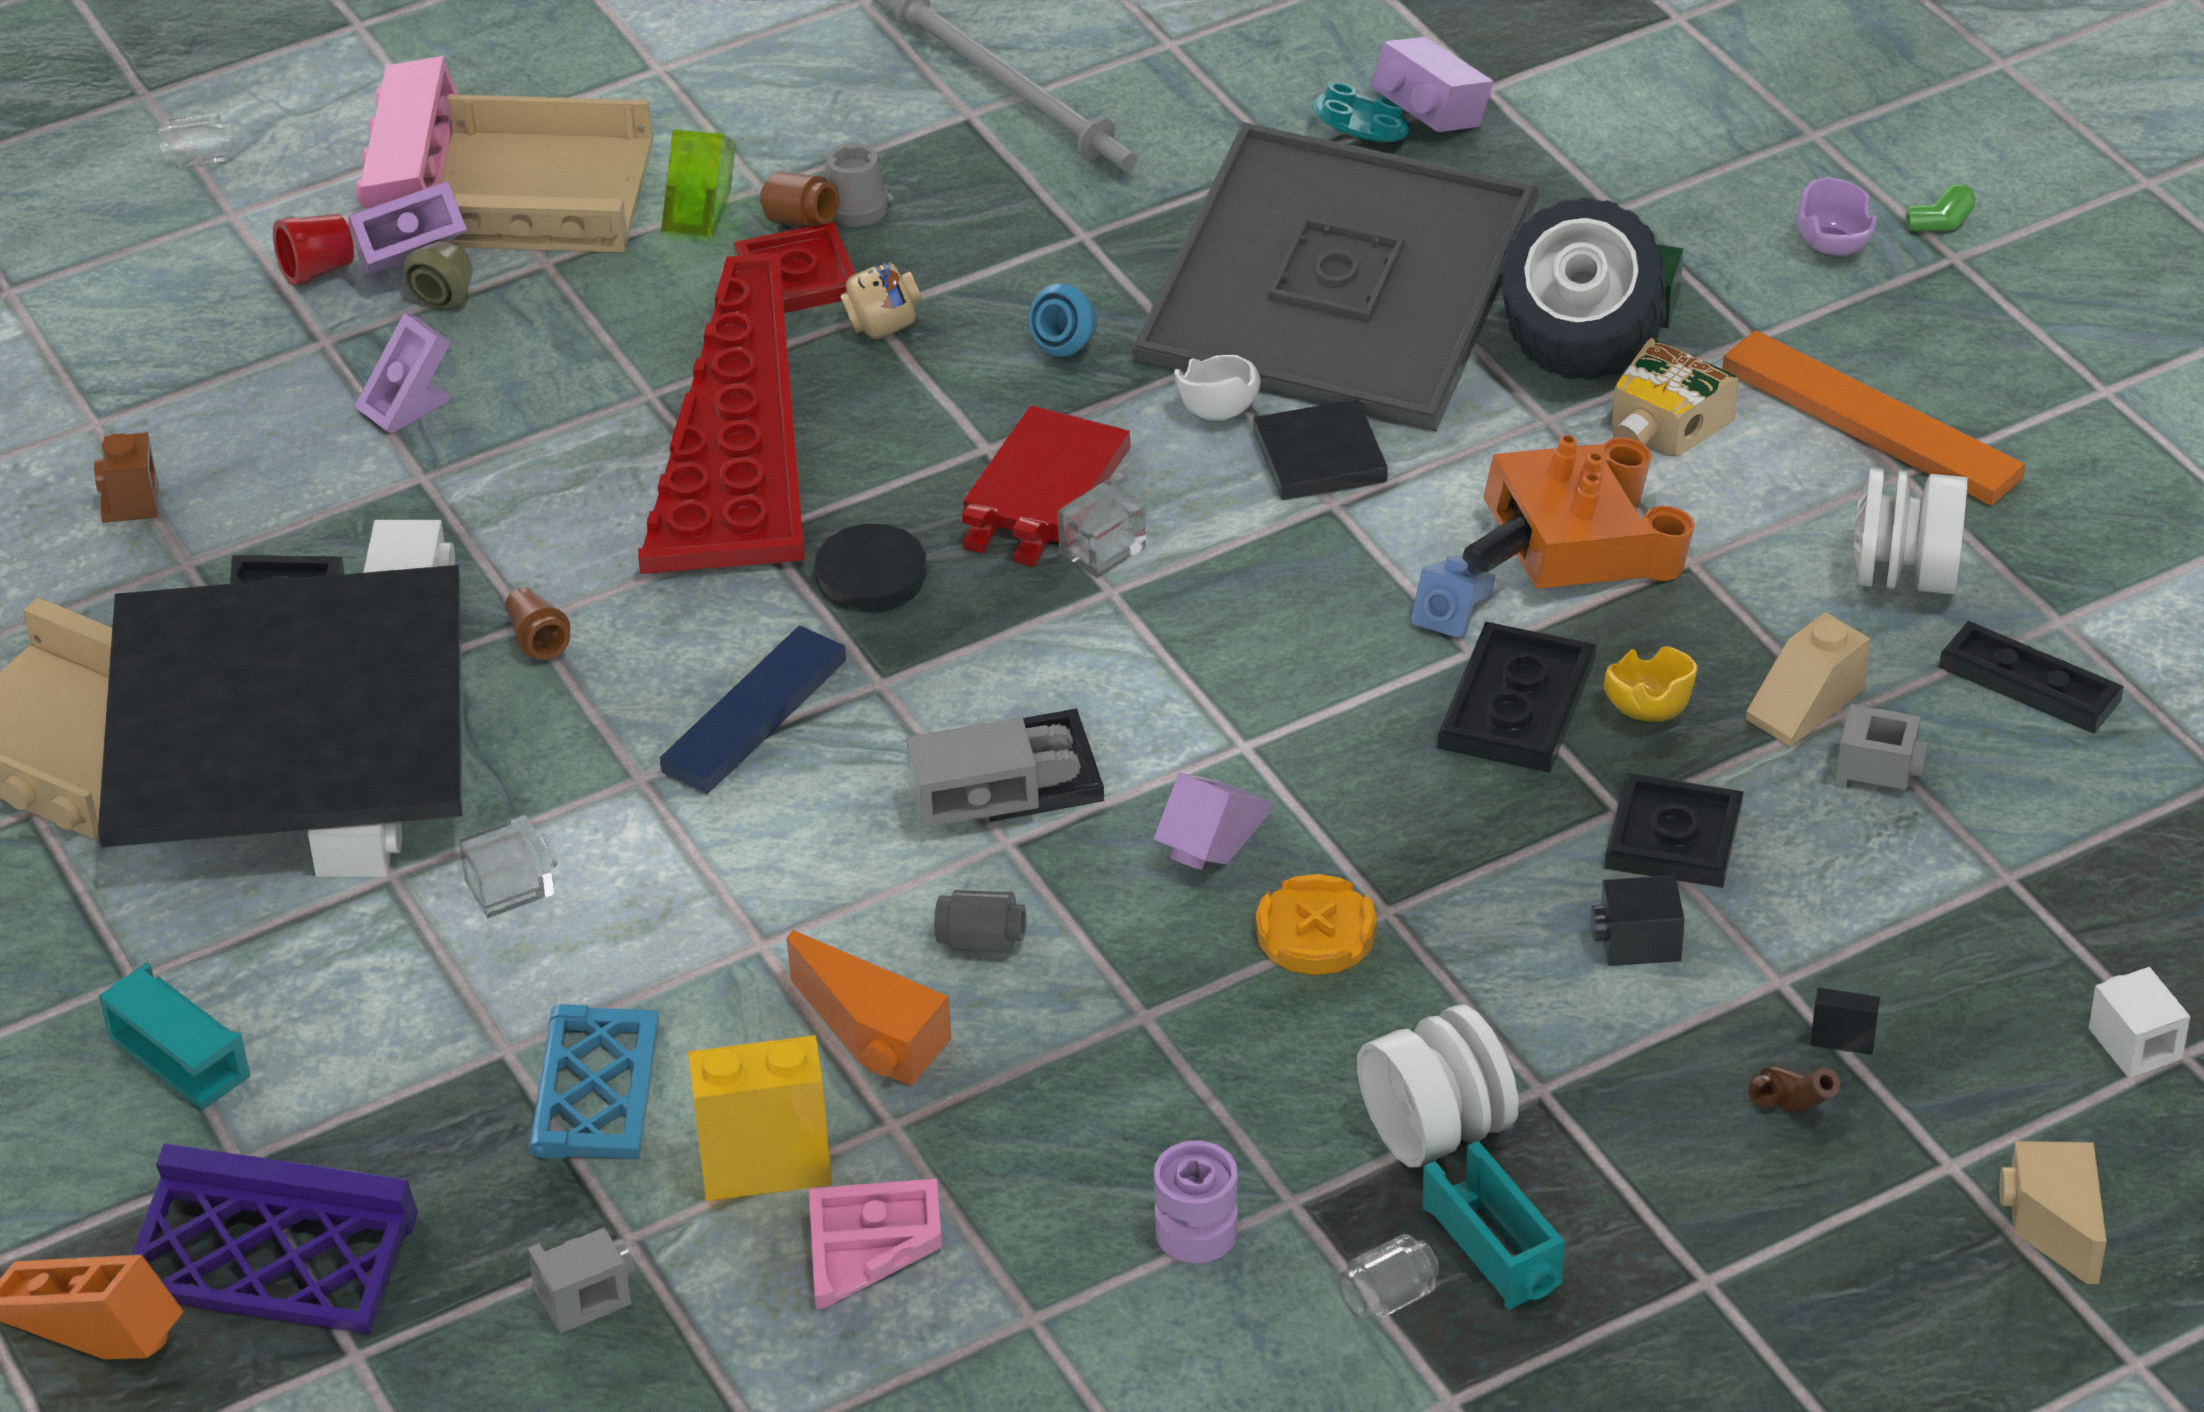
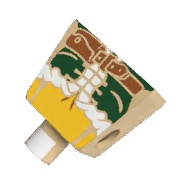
(1672, 399)

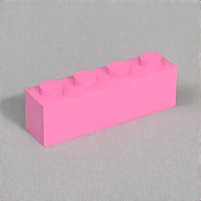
(407, 132)

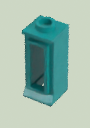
(174, 1037)
(1489, 1188)

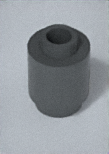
(979, 921)

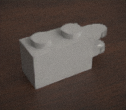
(986, 769)

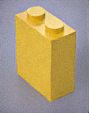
(760, 1118)

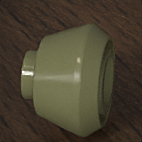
(439, 274)

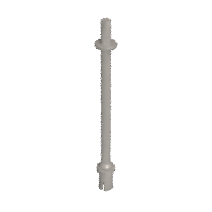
(1094, 136)

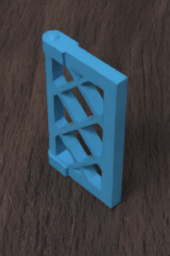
(585, 1138)

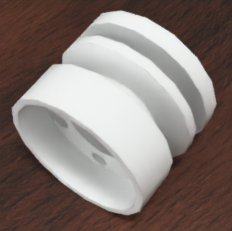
(1911, 531)
(1437, 1085)

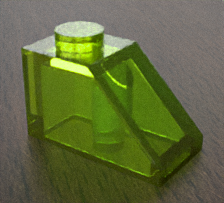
(697, 182)

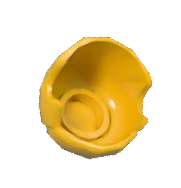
(1653, 687)

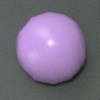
(1835, 217)

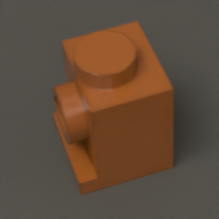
(127, 478)

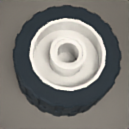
(1583, 287)

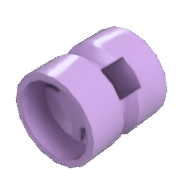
(1196, 1201)

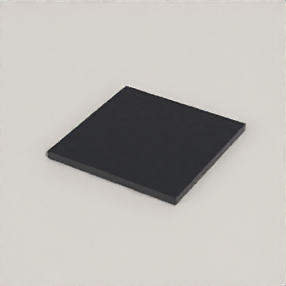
(283, 706)

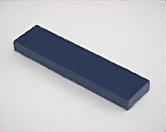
(752, 709)

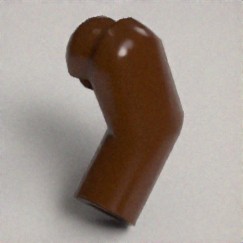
(1793, 1089)

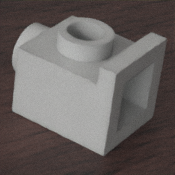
(1880, 748)
(582, 1278)

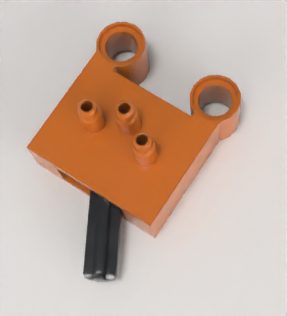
(1576, 518)

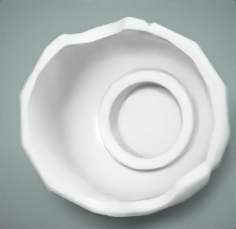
(1218, 386)

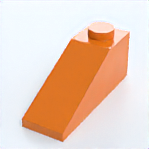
(876, 1014)
(91, 1304)

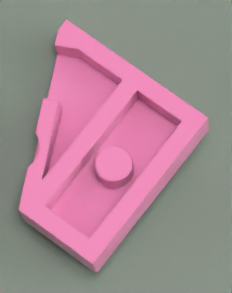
(869, 1233)

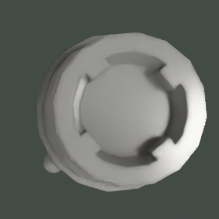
(859, 182)

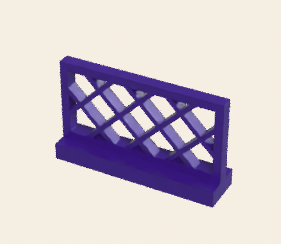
(292, 1194)

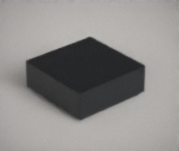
(1845, 1021)

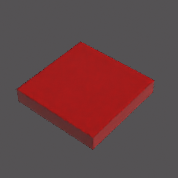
(811, 264)

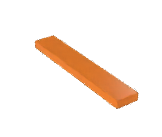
(1872, 416)

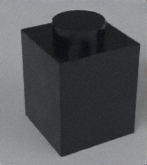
(1639, 920)

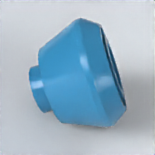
(1061, 320)

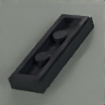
(2031, 676)

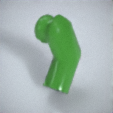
(1945, 213)

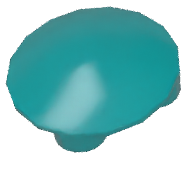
(1360, 115)

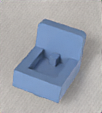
(1448, 596)

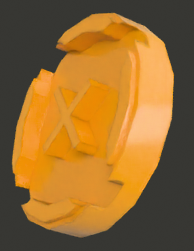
(1316, 925)

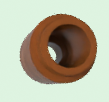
(799, 199)

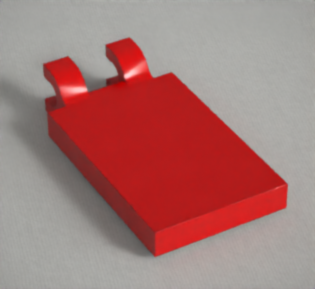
(1037, 472)

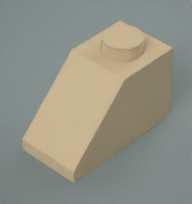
(1811, 679)
(2057, 1203)

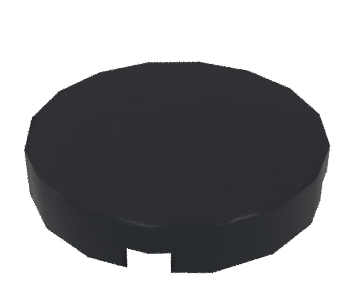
(870, 567)

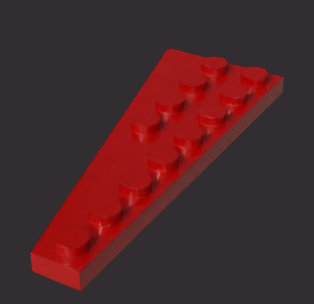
(733, 450)

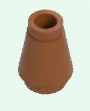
(537, 624)

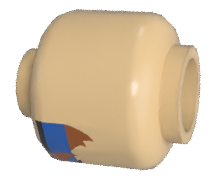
(881, 300)

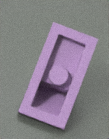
(400, 383)

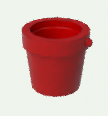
(311, 246)

